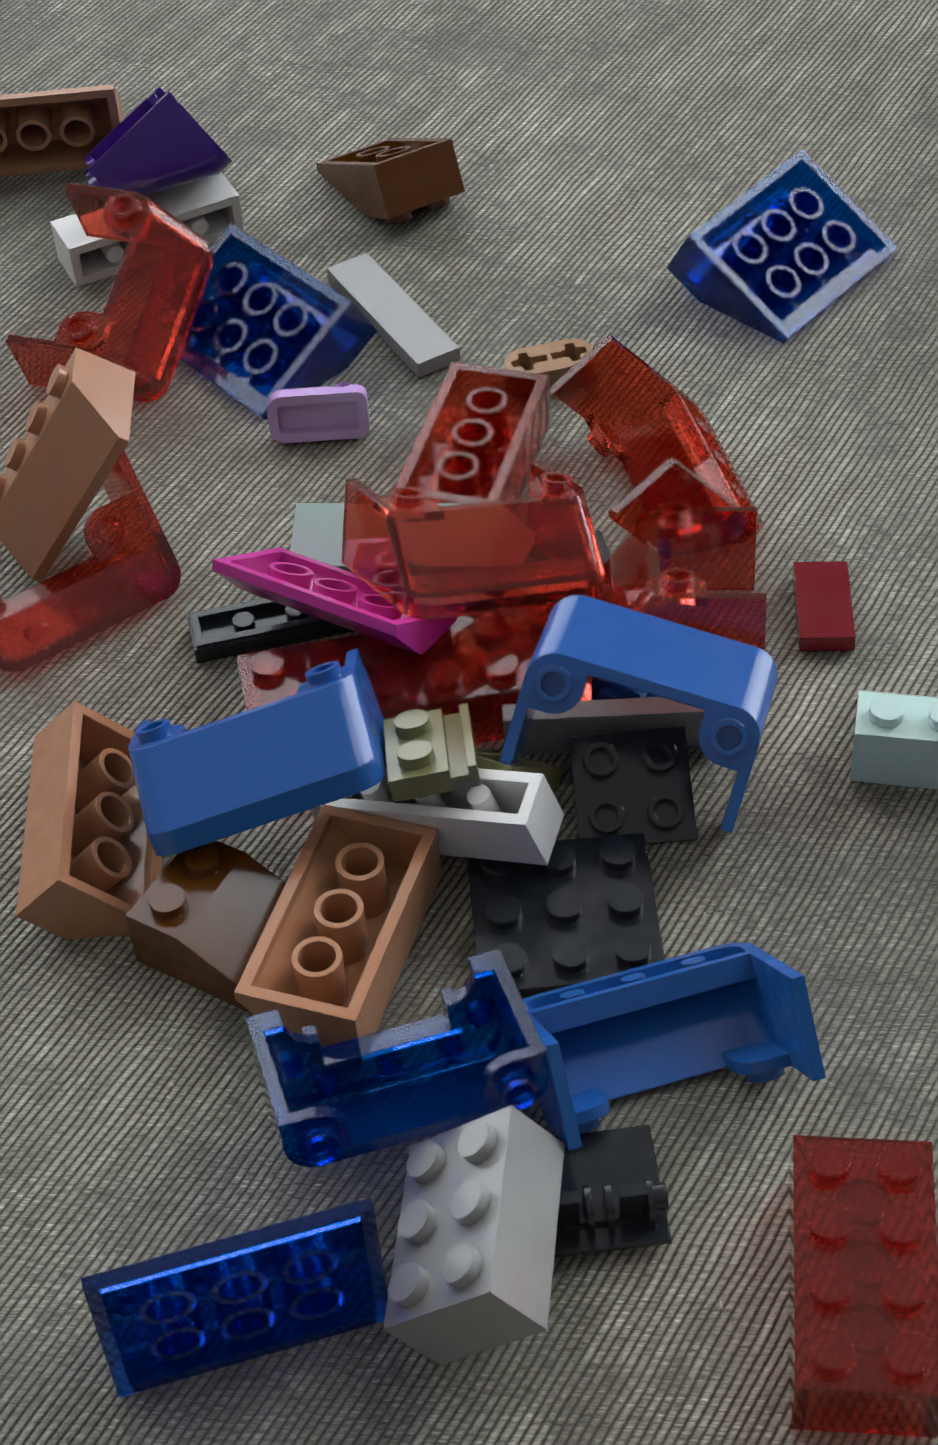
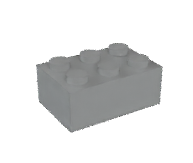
(476, 1237)

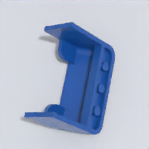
(655, 657)
(260, 761)
(668, 1025)

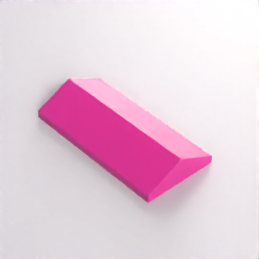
(328, 595)

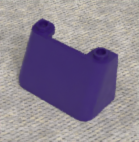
(155, 149)

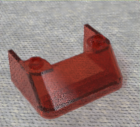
(149, 300)
(652, 431)
(473, 555)
(682, 555)
(125, 576)

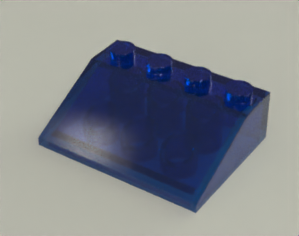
(781, 250)
(269, 325)
(239, 1297)

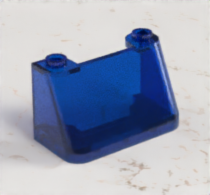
(404, 1078)

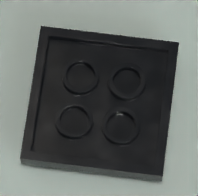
(569, 918)

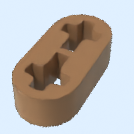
(548, 358)

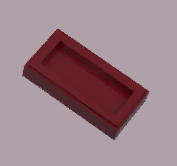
(823, 606)

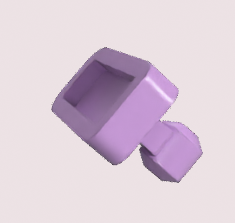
(319, 413)

